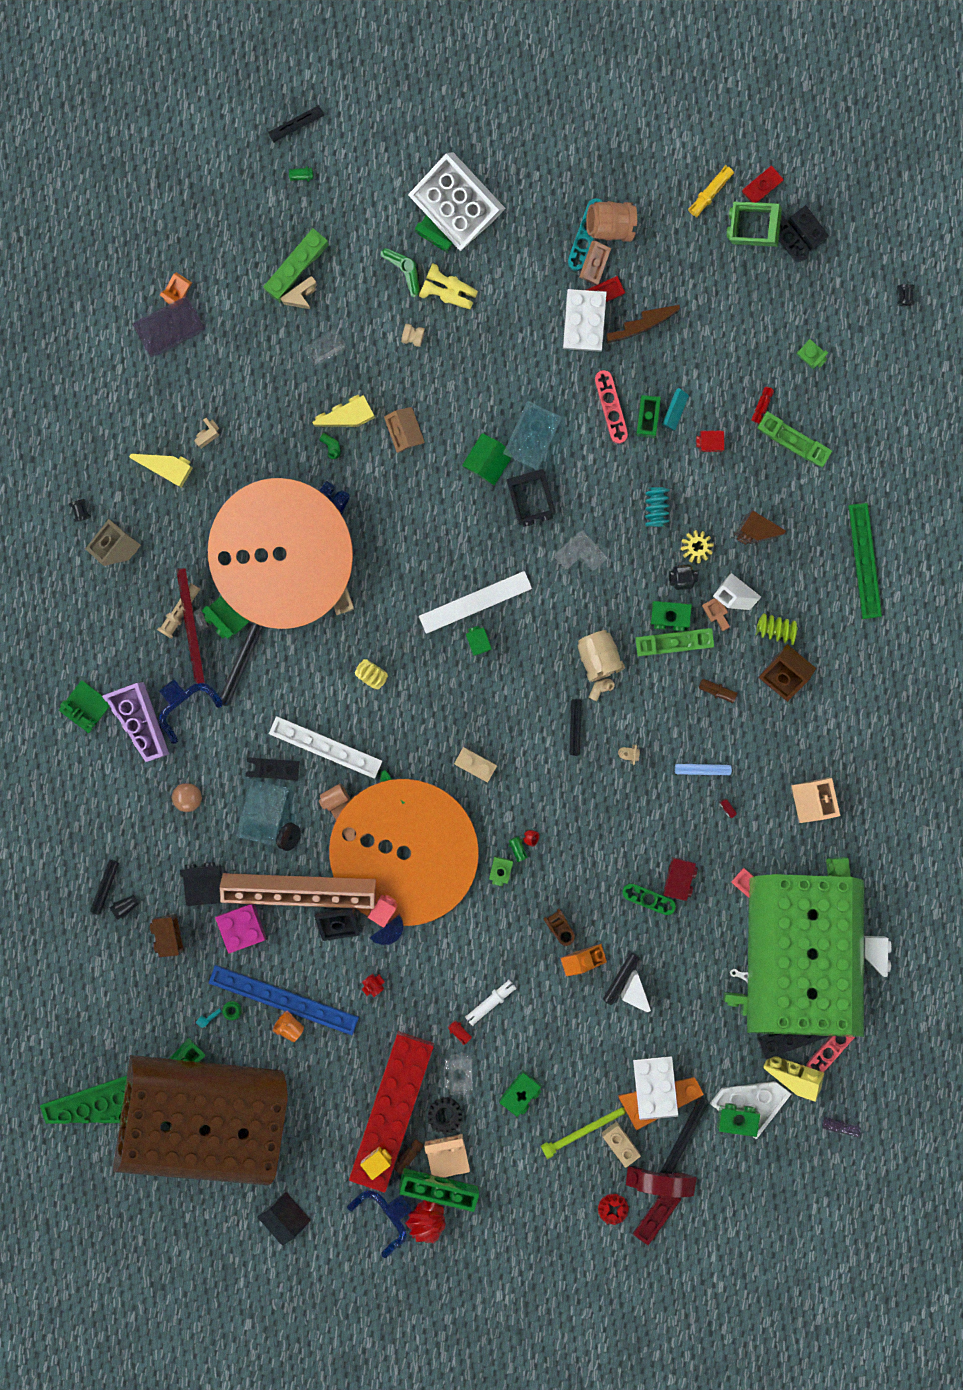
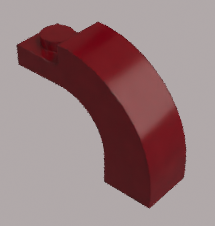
(661, 1183)

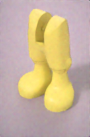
(453, 291)

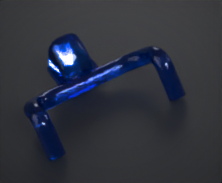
(175, 696)
(394, 1210)

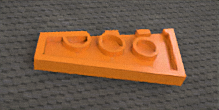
(686, 1091)

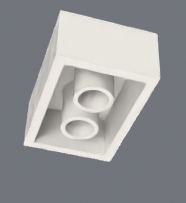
(584, 320)
(655, 1088)

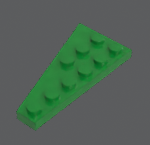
(91, 1105)

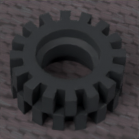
(441, 1126)

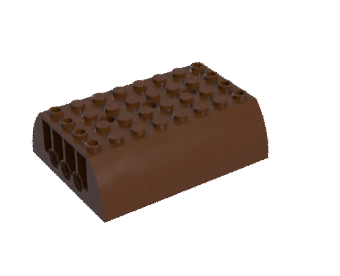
(195, 1096)

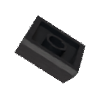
(337, 923)
(284, 1219)

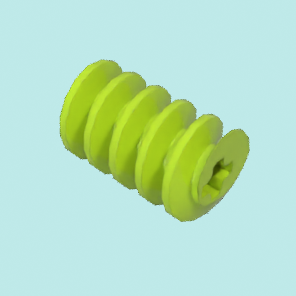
(777, 628)

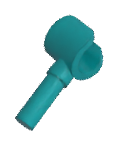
(202, 1021)

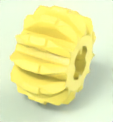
(702, 541)
(371, 674)

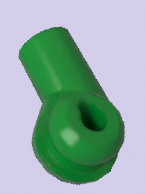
(333, 446)

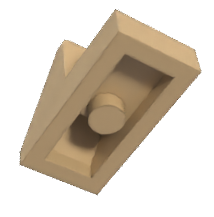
(295, 296)

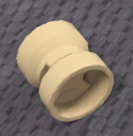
(413, 335)

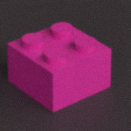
(240, 928)

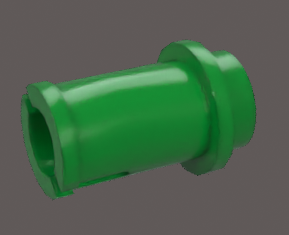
(301, 174)
(518, 849)

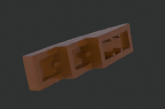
(648, 320)

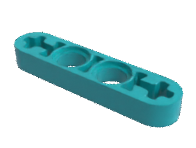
(582, 234)

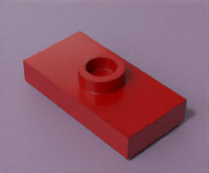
(762, 185)

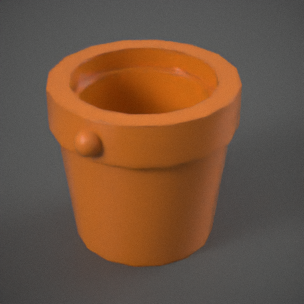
(288, 1027)

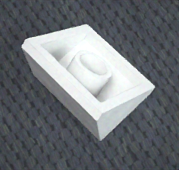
(634, 993)

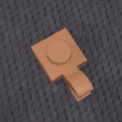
(715, 611)

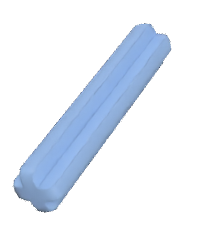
(703, 769)

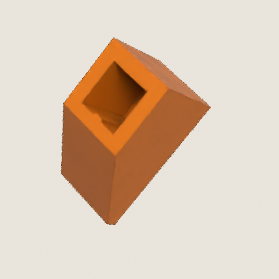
(583, 960)

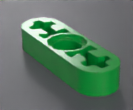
(637, 888)

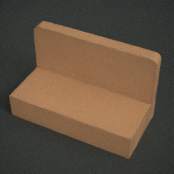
(404, 429)

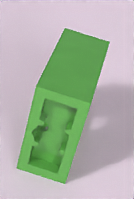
(774, 224)

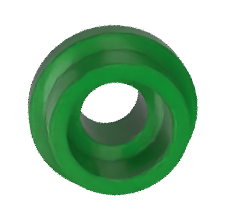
(229, 1016)

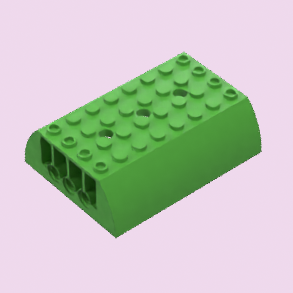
(779, 960)

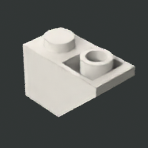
(736, 594)
(876, 953)

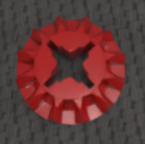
(614, 1200)

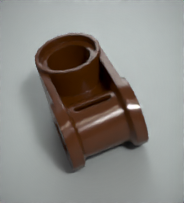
(559, 926)

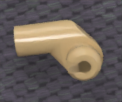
(601, 686)

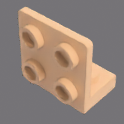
(447, 1156)

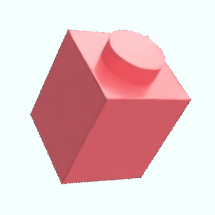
(383, 910)

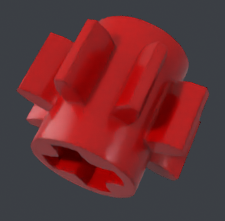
(372, 985)

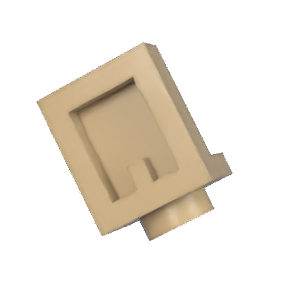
(205, 437)

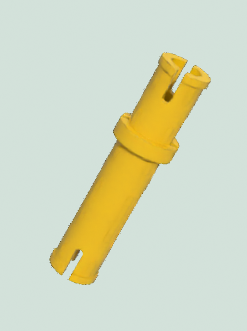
(705, 197)

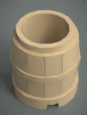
(599, 655)

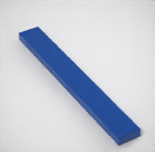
(283, 1000)

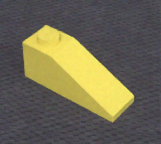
(166, 466)

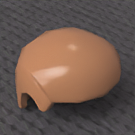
(186, 797)

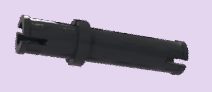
(298, 122)

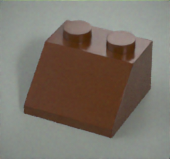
(787, 673)
(167, 935)

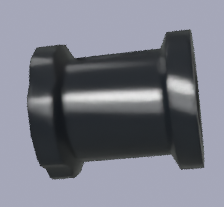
(905, 295)
(79, 510)

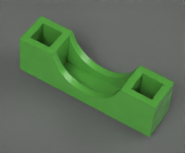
(303, 255)

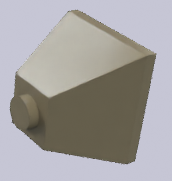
(112, 545)

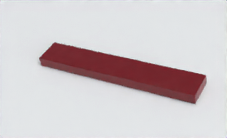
(190, 625)

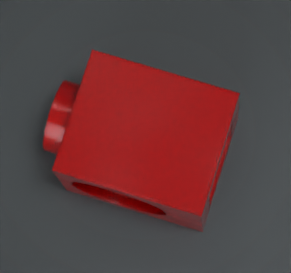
(710, 441)

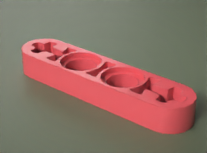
(609, 407)
(837, 1049)

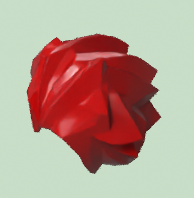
(426, 1222)

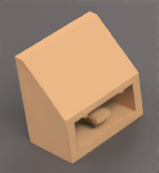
(815, 800)

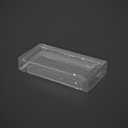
(200, 621)

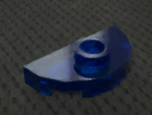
(390, 932)

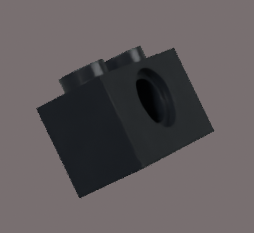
(808, 228)

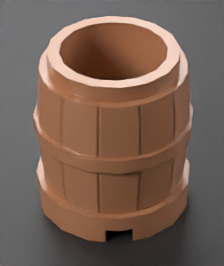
(611, 220)

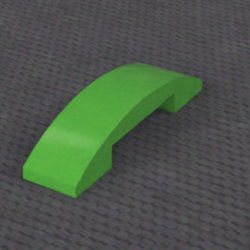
(794, 440)
(674, 642)

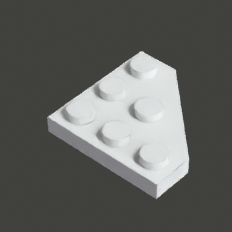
(765, 1097)

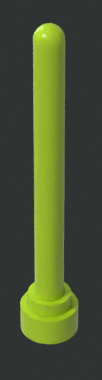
(550, 1149)

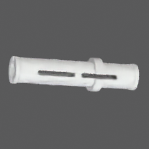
(496, 997)

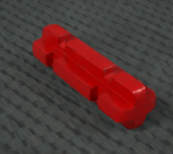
(762, 405)

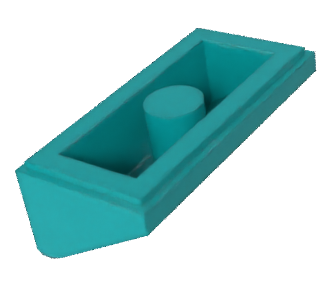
(675, 409)

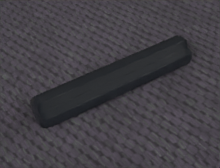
(575, 727)
(104, 887)
(621, 978)

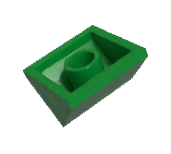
(487, 459)

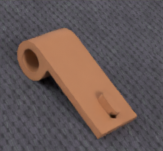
(335, 801)

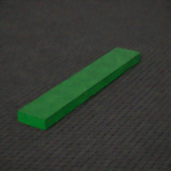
(864, 560)

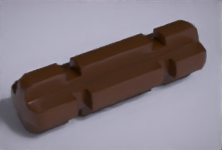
(408, 1156)

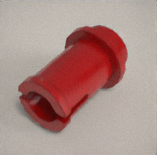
(460, 1033)

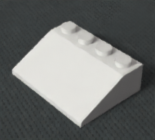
(456, 201)

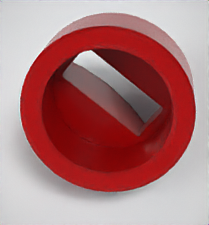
(531, 838)

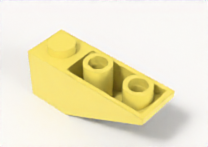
(350, 415)
(798, 1078)

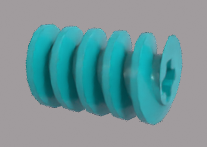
(657, 507)

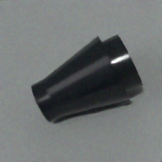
(124, 907)

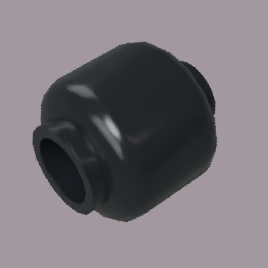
(683, 577)

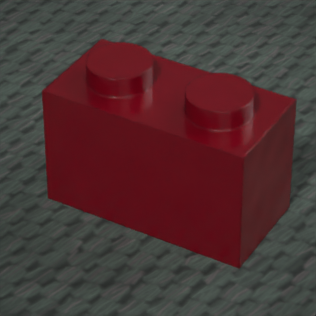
(680, 878)

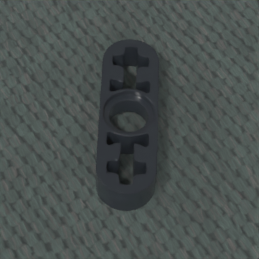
(801, 245)

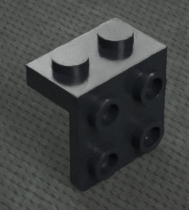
(202, 883)

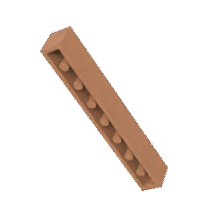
(298, 891)

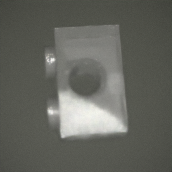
(462, 1085)

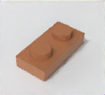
(595, 262)

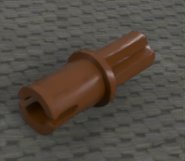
(717, 690)

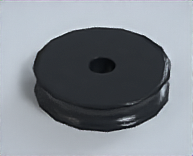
(288, 836)

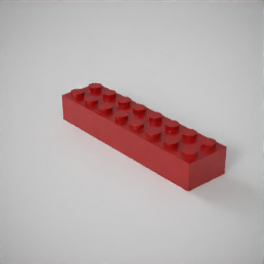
(393, 1106)

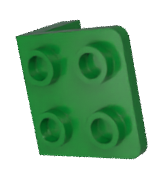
(224, 618)

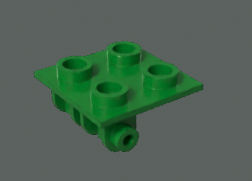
(84, 706)

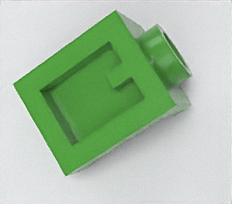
(812, 354)
(735, 999)

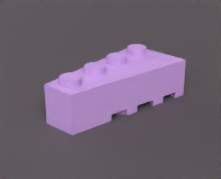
(138, 720)

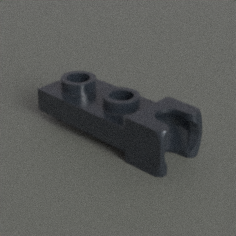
(274, 768)

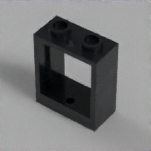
(525, 478)

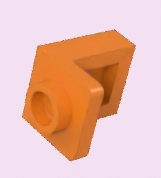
(176, 288)

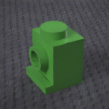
(500, 863)
(838, 867)

